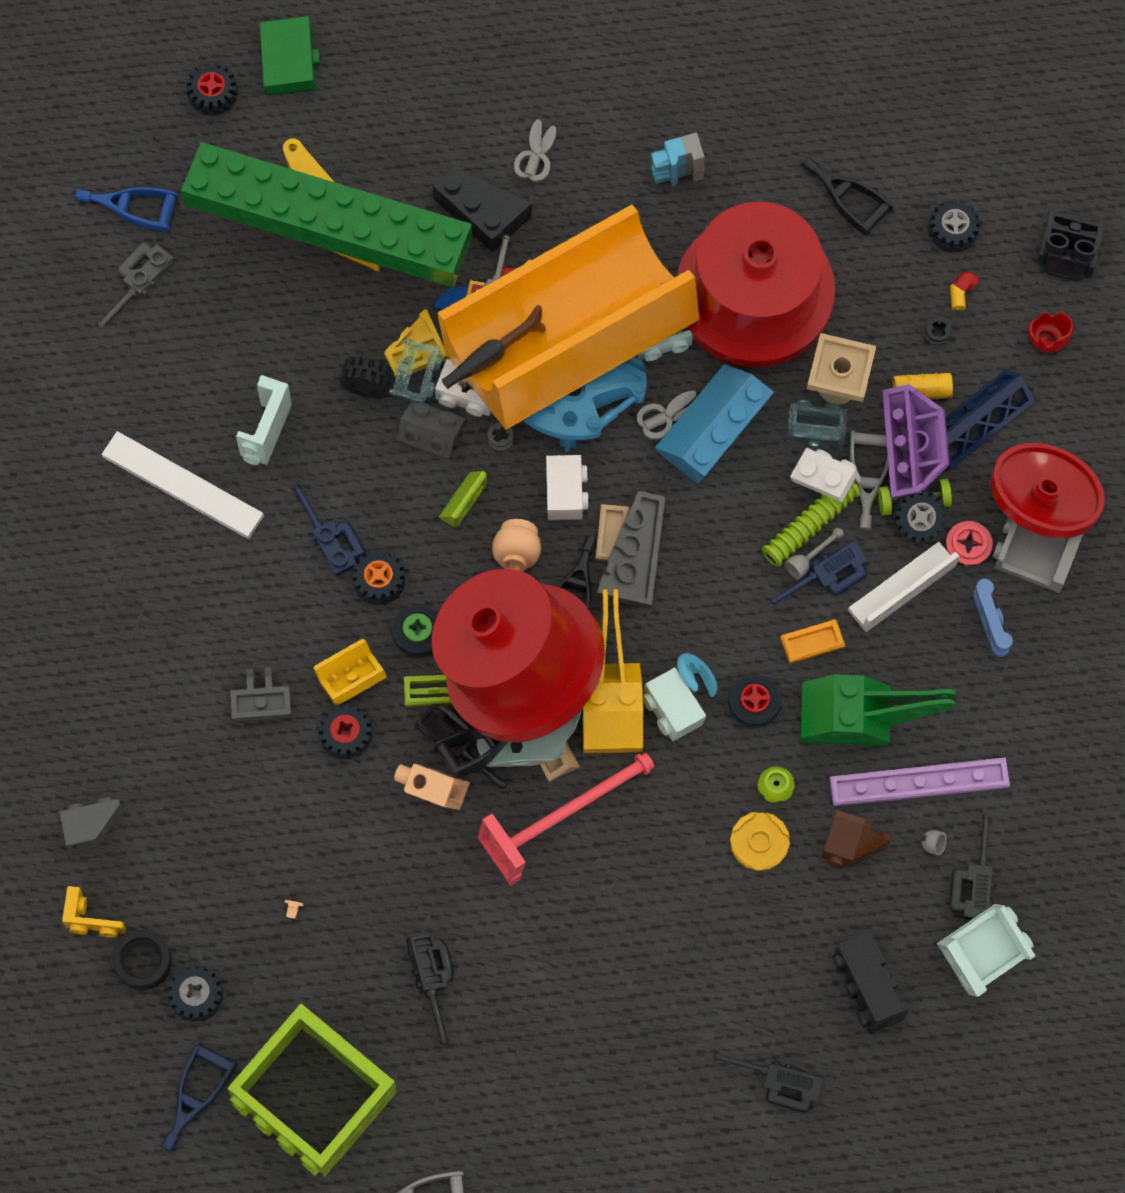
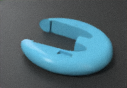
(690, 664)

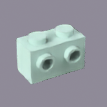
(673, 705)

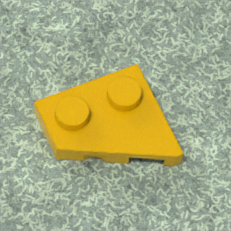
(422, 331)

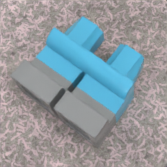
(678, 159)

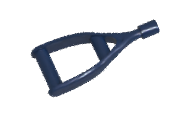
(191, 1102)

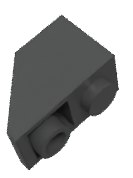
(89, 824)

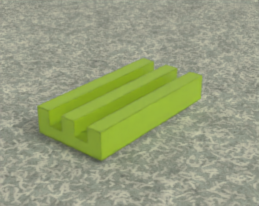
(410, 702)

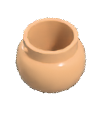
(517, 545)

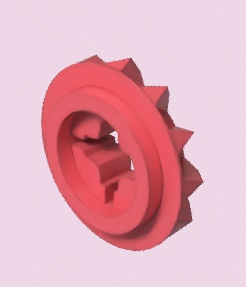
(979, 536)

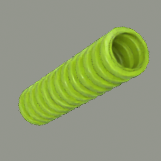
(806, 526)

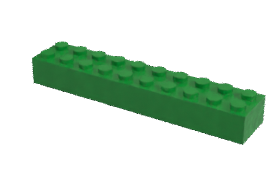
(327, 214)

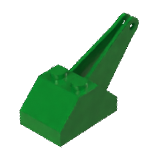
(859, 710)

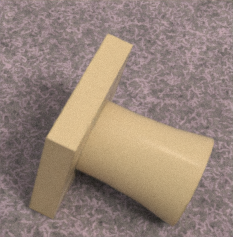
(841, 369)

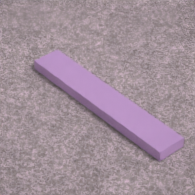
(919, 782)

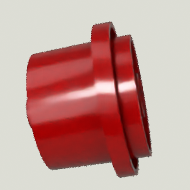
(759, 285)
(517, 654)

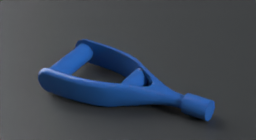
(123, 203)

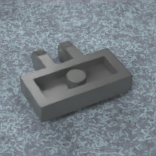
(260, 702)

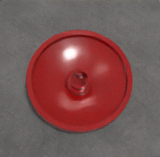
(1047, 490)

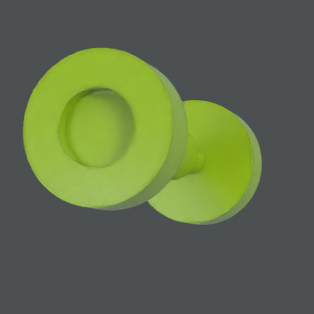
(885, 500)

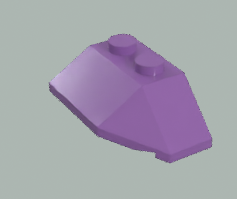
(914, 440)

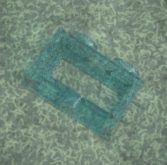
(405, 366)
(815, 432)

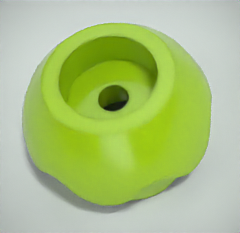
(776, 793)

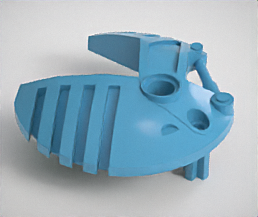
(576, 414)

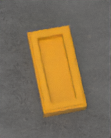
(812, 641)

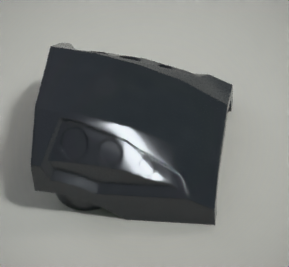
(1070, 247)

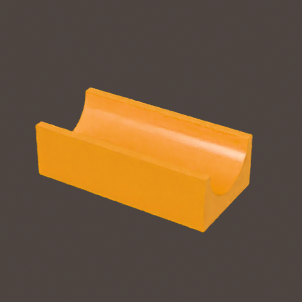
(600, 307)

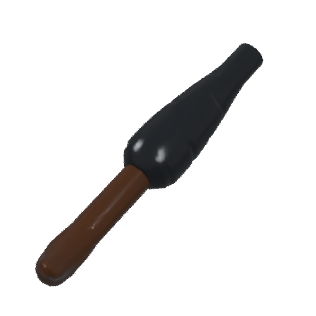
(494, 349)

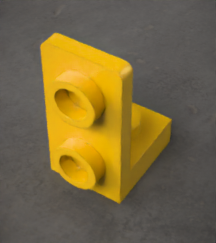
(75, 906)

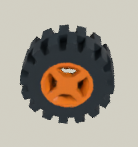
(378, 568)

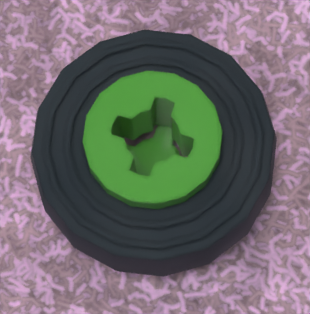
(416, 641)

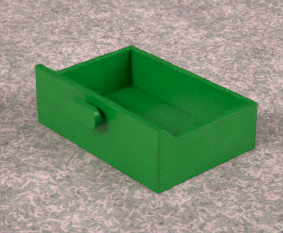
(288, 55)

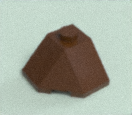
(852, 840)

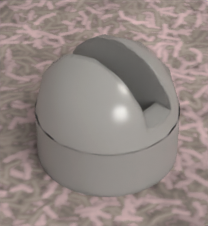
(932, 838)

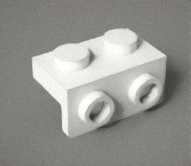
(825, 475)

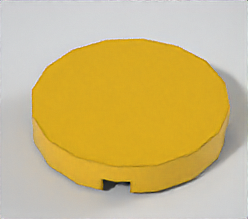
(767, 845)

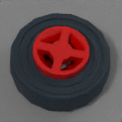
(754, 689)

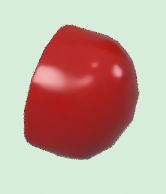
(1058, 326)

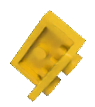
(349, 672)

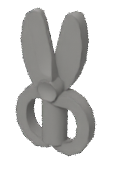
(538, 148)
(668, 415)

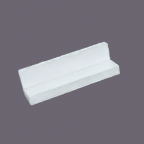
(903, 586)

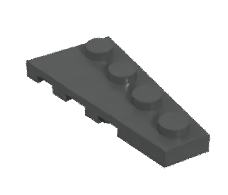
(635, 552)

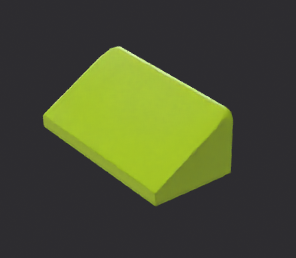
(464, 498)

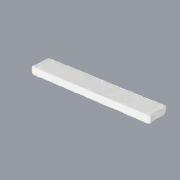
(182, 485)

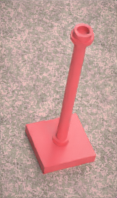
(504, 849)

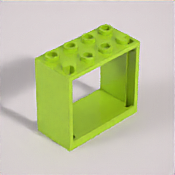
(288, 1140)

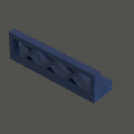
(980, 407)

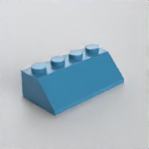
(713, 422)

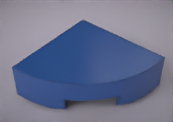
(450, 297)

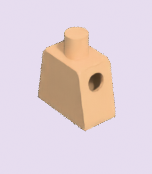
(439, 786)

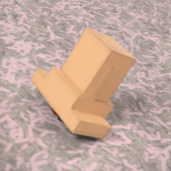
(292, 908)

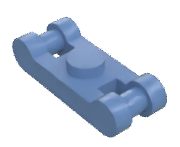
(991, 618)

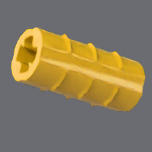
(931, 385)

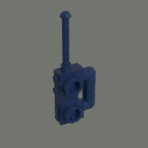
(326, 536)
(825, 571)

